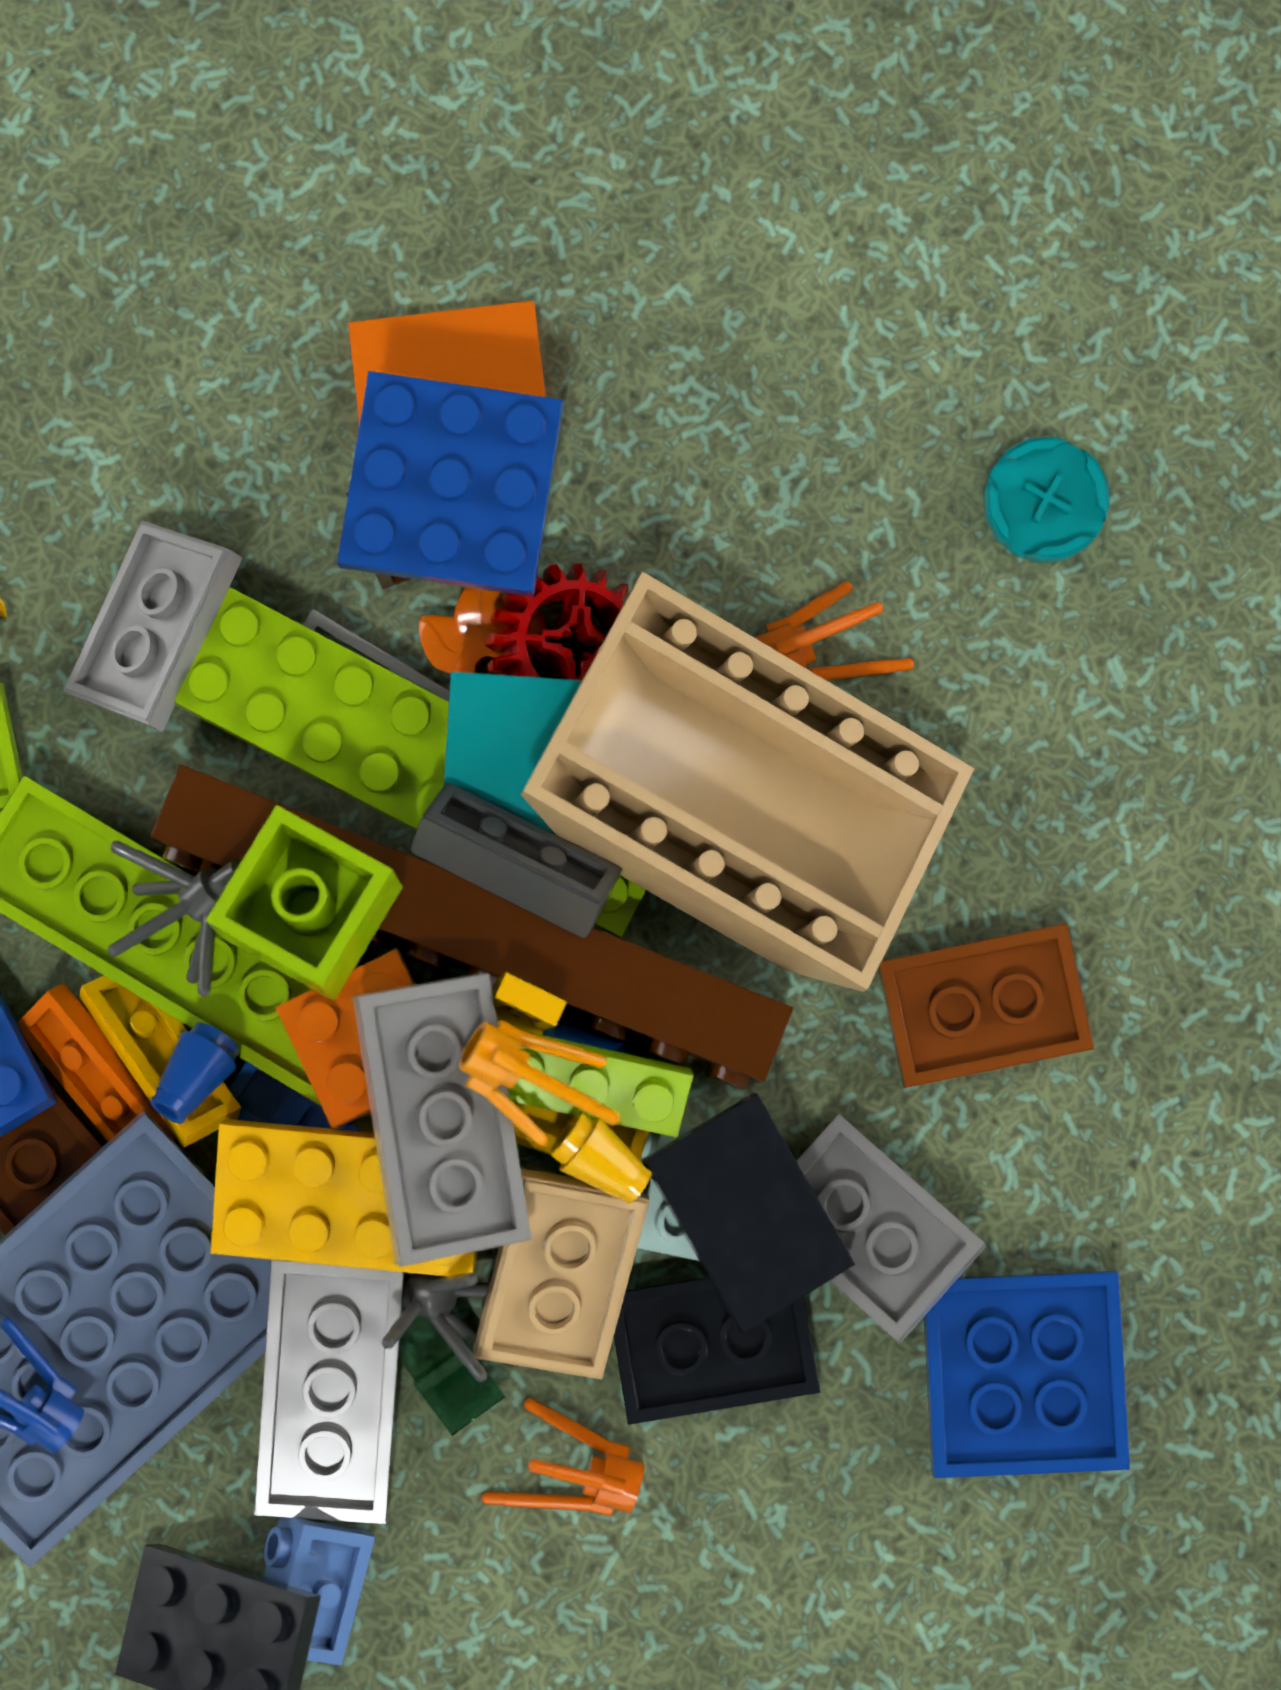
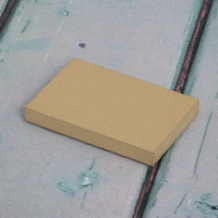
(562, 1292)

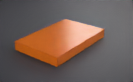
(467, 346)

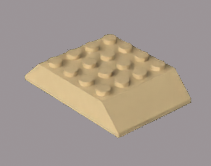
(746, 789)

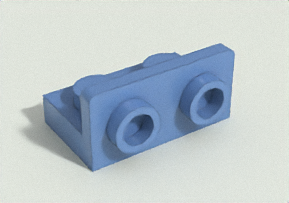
(326, 1562)

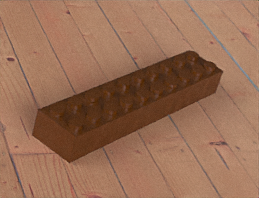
(459, 922)

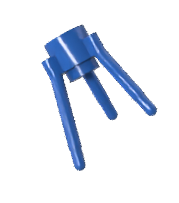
(41, 1415)

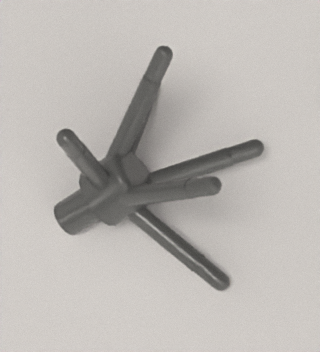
(196, 897)
(435, 1299)

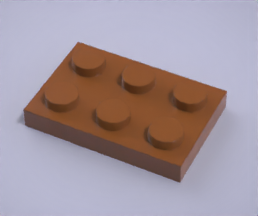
(985, 1005)

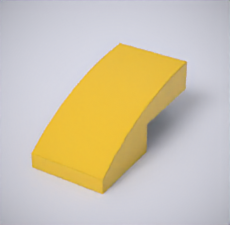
(525, 1005)

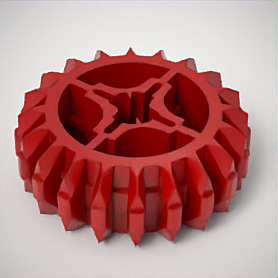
(578, 600)

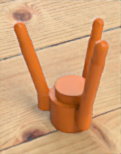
(797, 641)
(609, 1481)

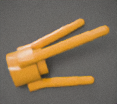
(496, 1058)

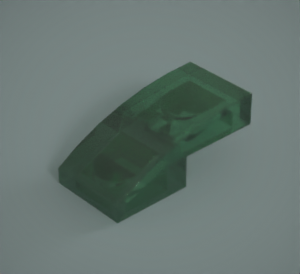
(443, 1377)

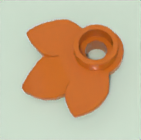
(459, 641)

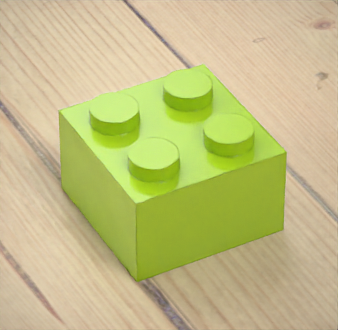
(305, 902)

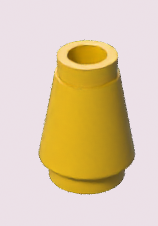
(599, 1158)

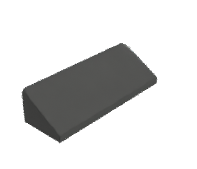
(515, 859)

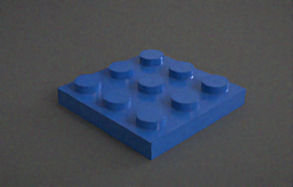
(450, 483)
(1027, 1376)

